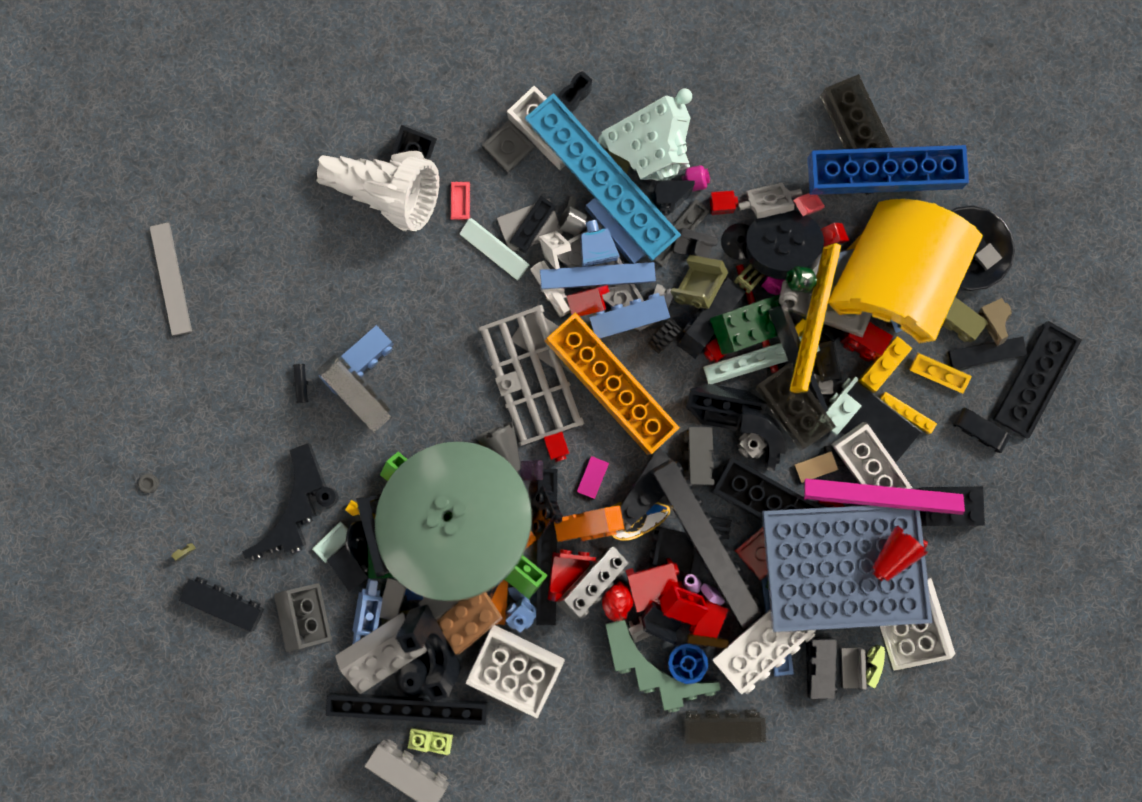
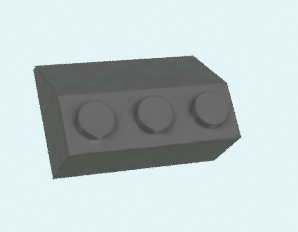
(302, 617)

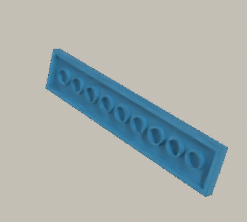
(602, 177)

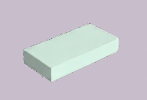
(331, 542)

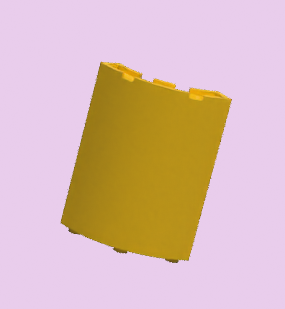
(907, 266)

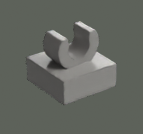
(637, 631)

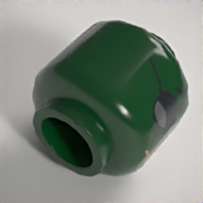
(801, 279)

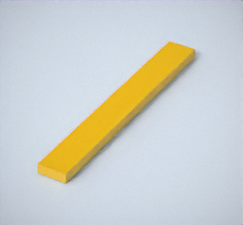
(815, 319)

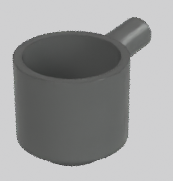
(572, 220)

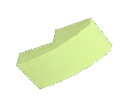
(876, 658)
(430, 741)

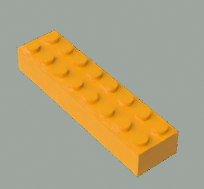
(611, 384)

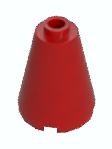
(897, 554)

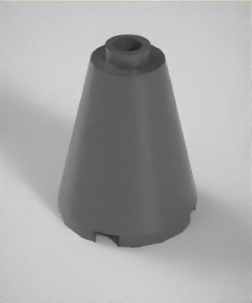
(502, 442)

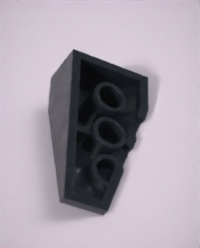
(414, 140)

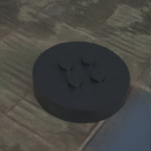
(783, 242)

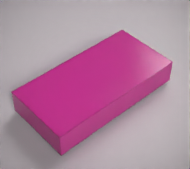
(592, 477)

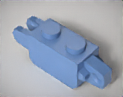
(367, 610)

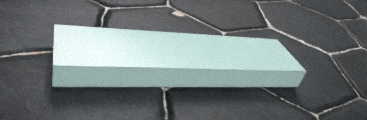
(494, 249)

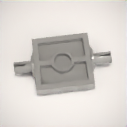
(770, 200)

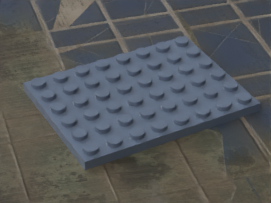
(824, 569)

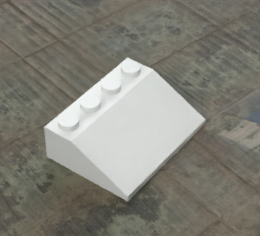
(919, 643)
(515, 671)

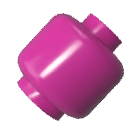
(699, 175)

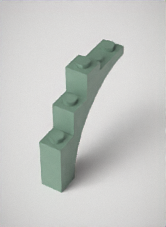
(627, 656)

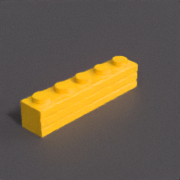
(909, 413)

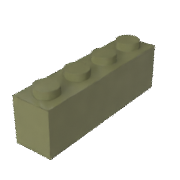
(964, 321)

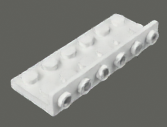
(757, 652)

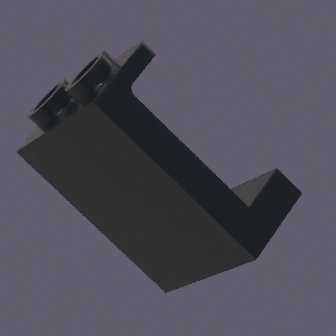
(677, 547)

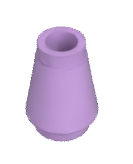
(695, 587)

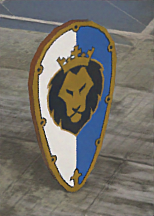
(646, 523)

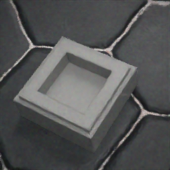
(987, 257)

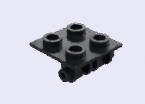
(544, 511)

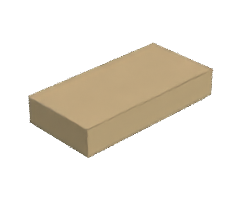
(816, 466)

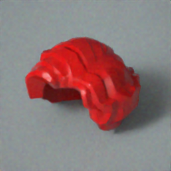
(617, 602)

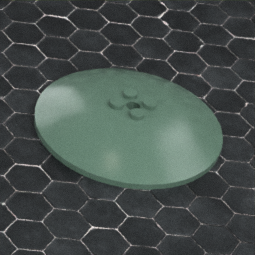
(480, 540)

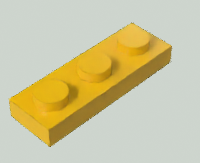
(940, 372)

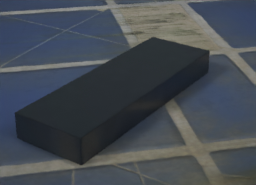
(533, 224)

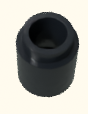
(333, 497)

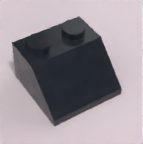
(671, 194)

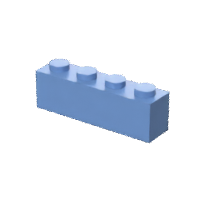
(621, 239)
(630, 317)
(366, 352)

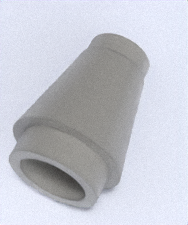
(787, 296)

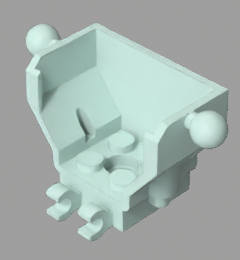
(653, 138)

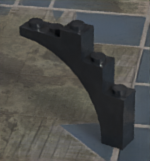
(287, 533)

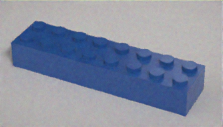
(887, 169)

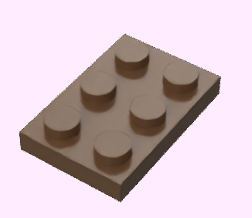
(468, 621)

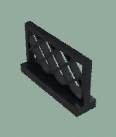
(369, 529)

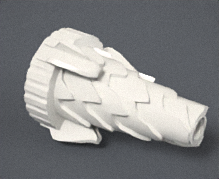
(399, 189)

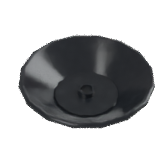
(994, 233)

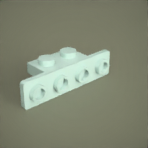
(842, 406)

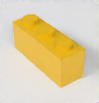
(884, 365)

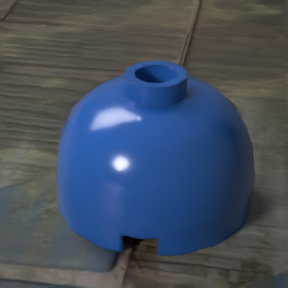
(688, 663)

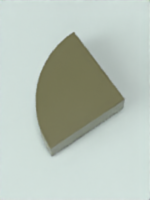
(180, 554)

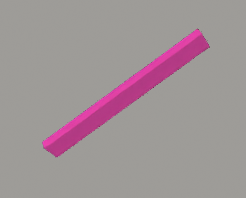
(884, 496)

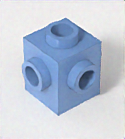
(520, 615)

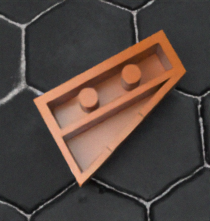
(590, 523)

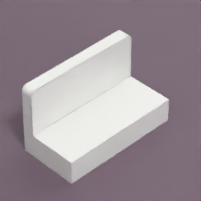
(553, 245)

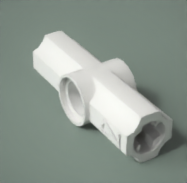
(555, 296)

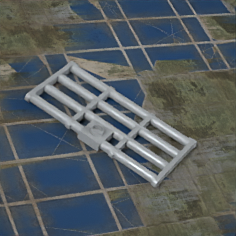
(516, 380)

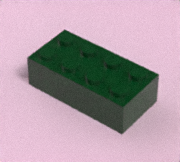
(745, 325)

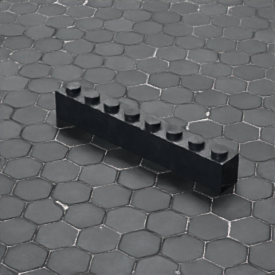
(406, 708)

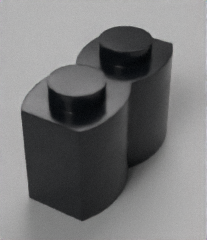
(575, 92)

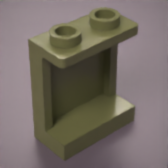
(700, 282)

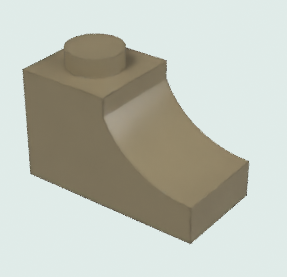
(996, 314)

